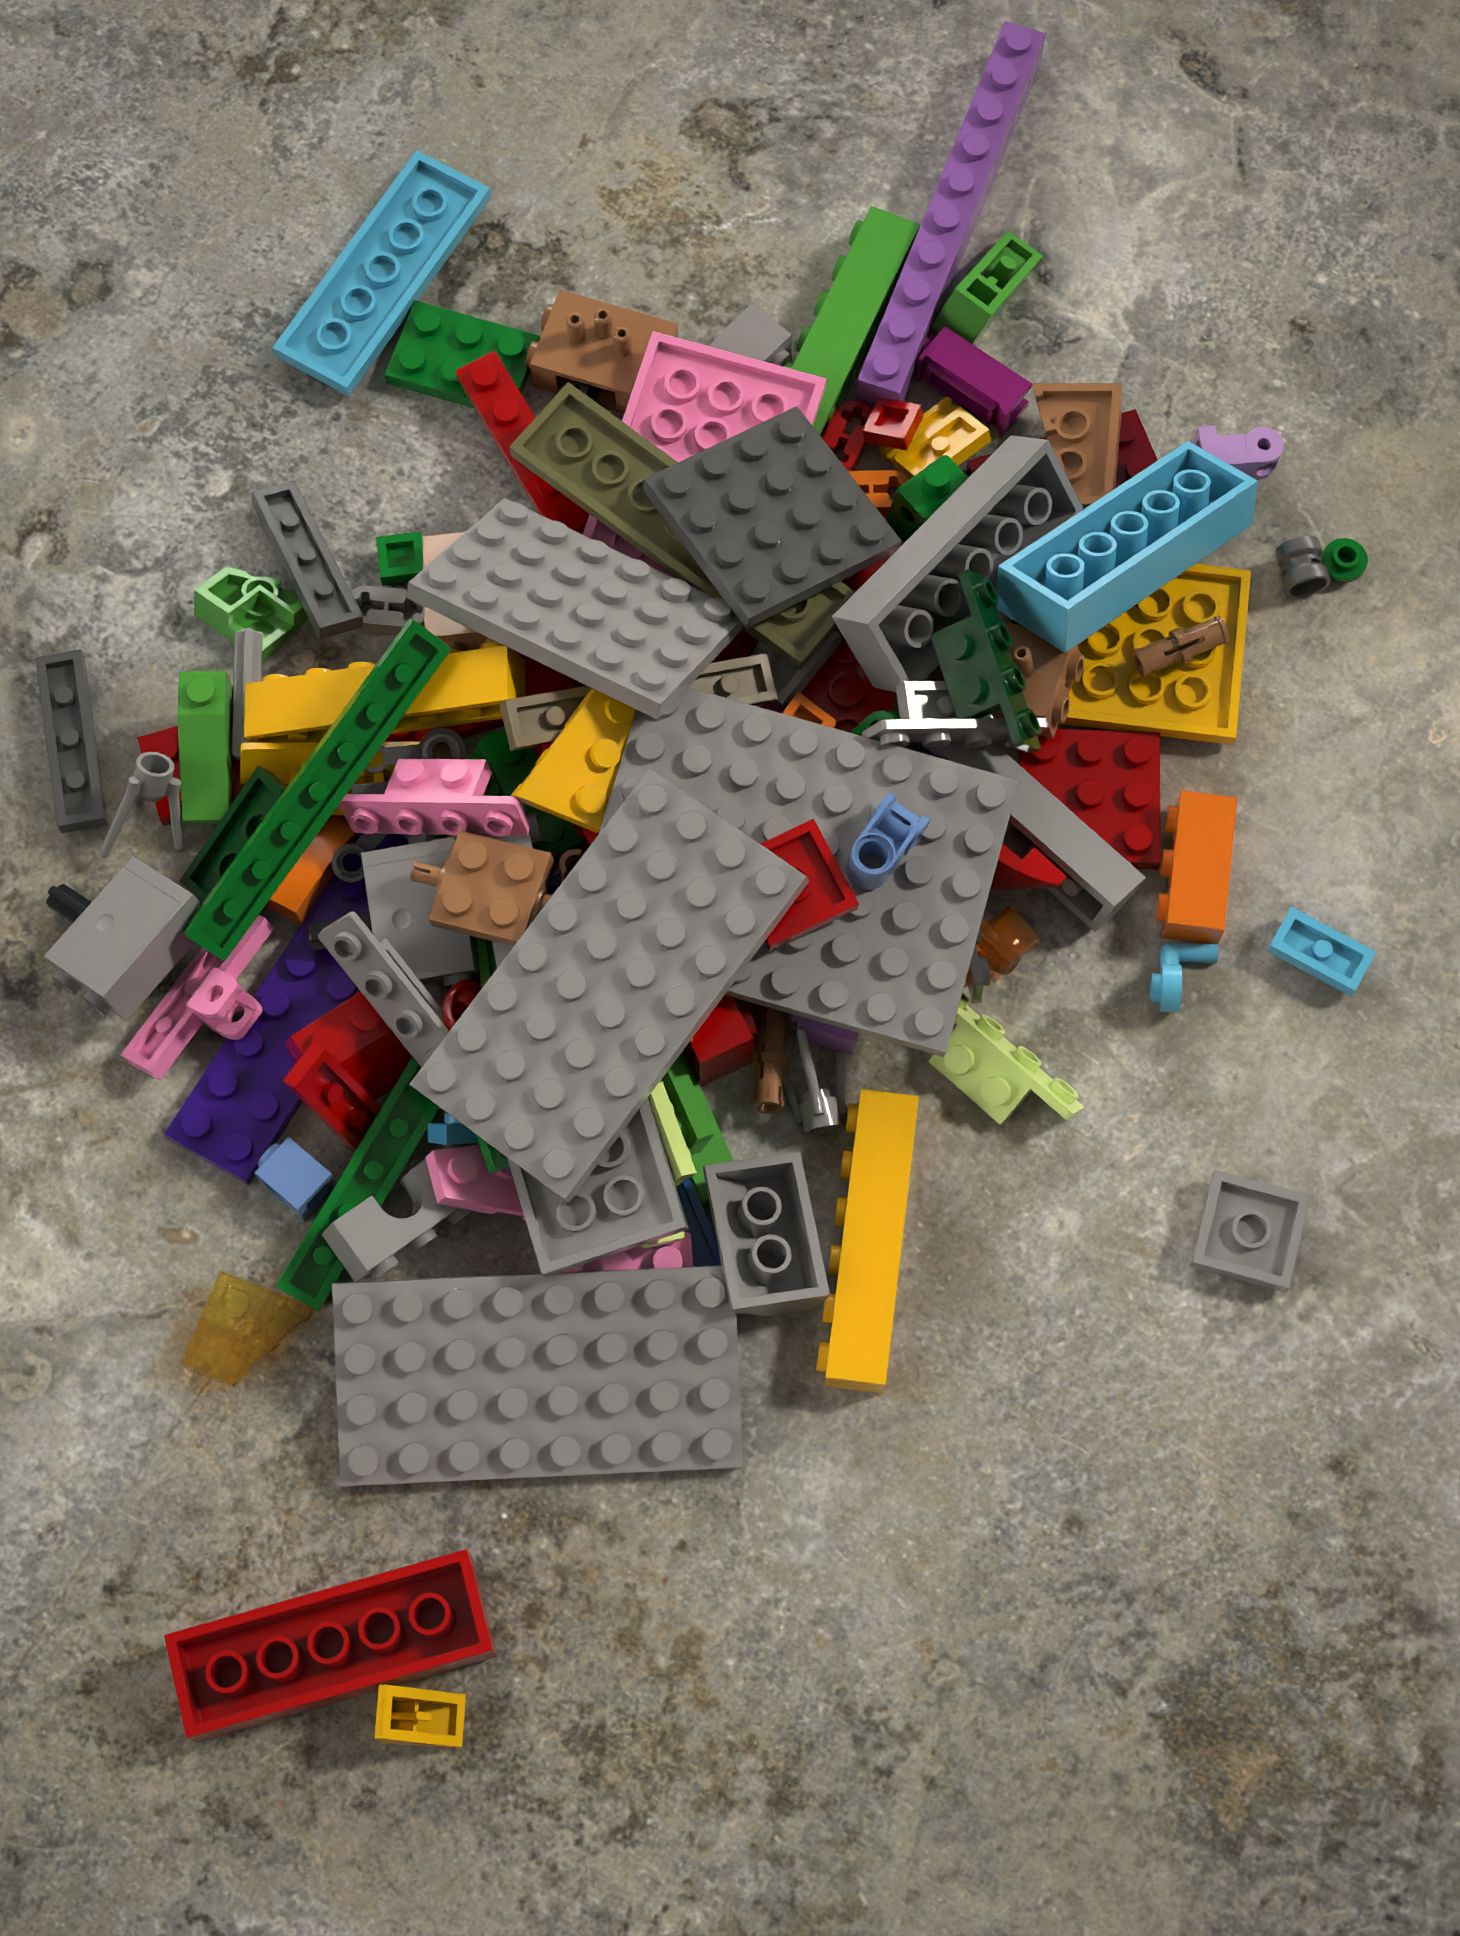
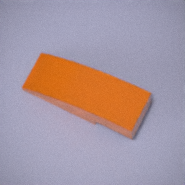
(312, 871)

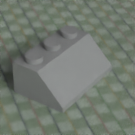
(766, 1235)

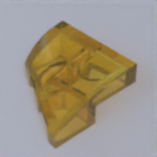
(239, 1328)

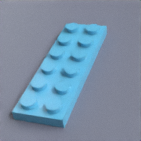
(382, 273)

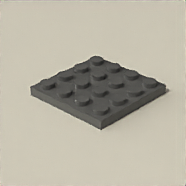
(771, 516)

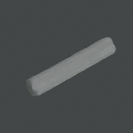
(246, 670)

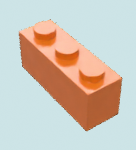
(1197, 867)

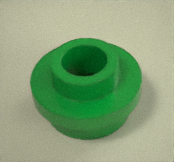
(1341, 571)

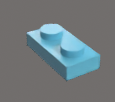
(1321, 951)

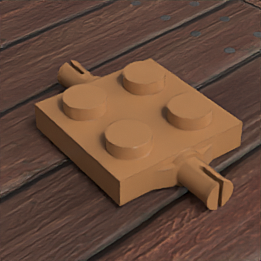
(487, 888)

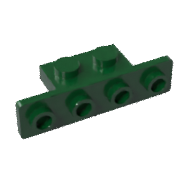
(980, 666)

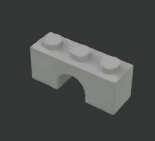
(370, 1238)

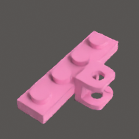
(202, 994)

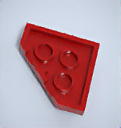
(1107, 784)

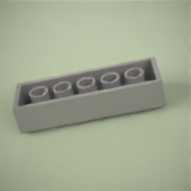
(918, 589)

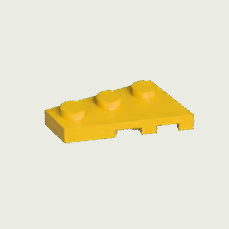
(581, 764)

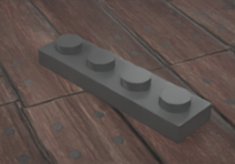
(307, 560)
(71, 741)

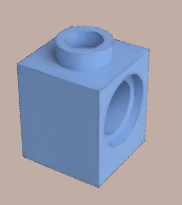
(295, 1177)

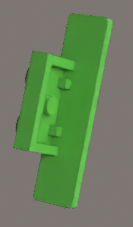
(695, 1121)

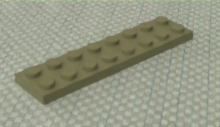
(603, 471)

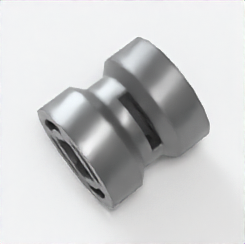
(1302, 566)

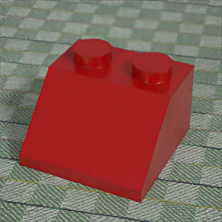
(359, 1042)

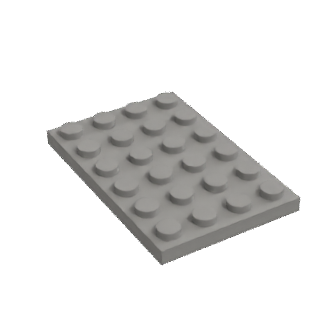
(577, 607)

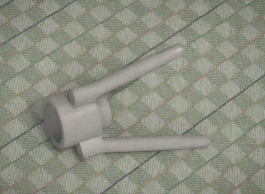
(149, 782)
(819, 1109)

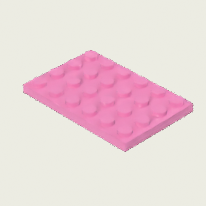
(701, 396)

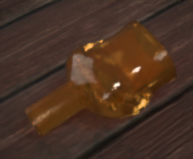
(1005, 941)

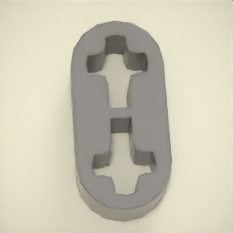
(387, 609)

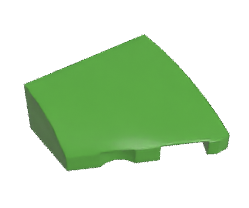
(240, 601)

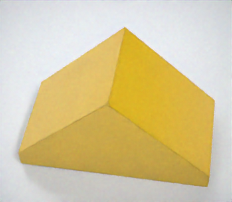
(419, 1717)

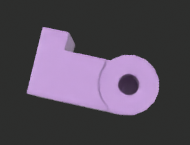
(1250, 453)

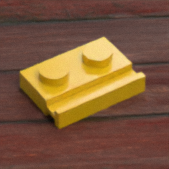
(940, 432)

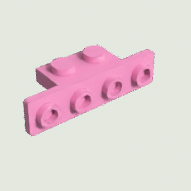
(436, 800)

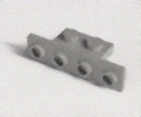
(931, 718)
(387, 985)

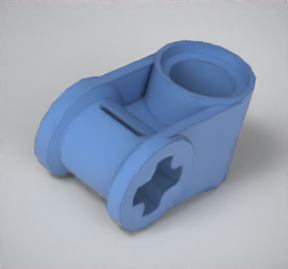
(890, 837)

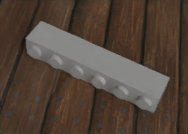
(1097, 875)

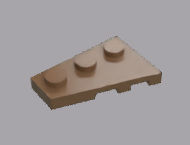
(1084, 433)

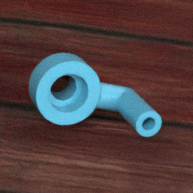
(1167, 985)

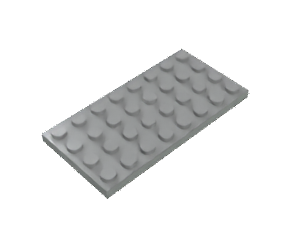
(609, 984)
(536, 1375)

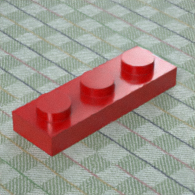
(333, 1095)

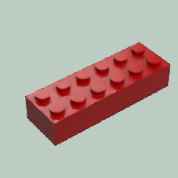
(329, 1646)

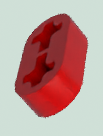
(836, 436)

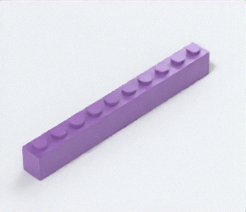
(951, 215)

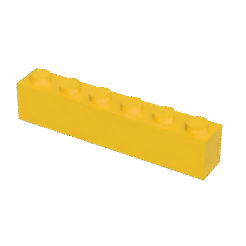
(460, 691)
(870, 1241)

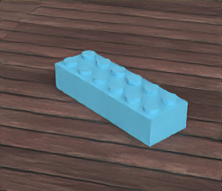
(1125, 546)

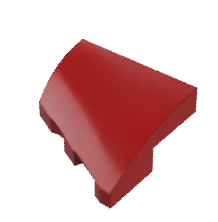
(1025, 873)

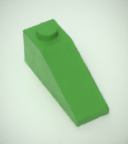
(988, 288)
(205, 745)

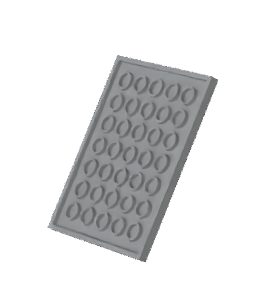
(908, 947)

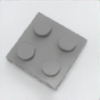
(1250, 1231)

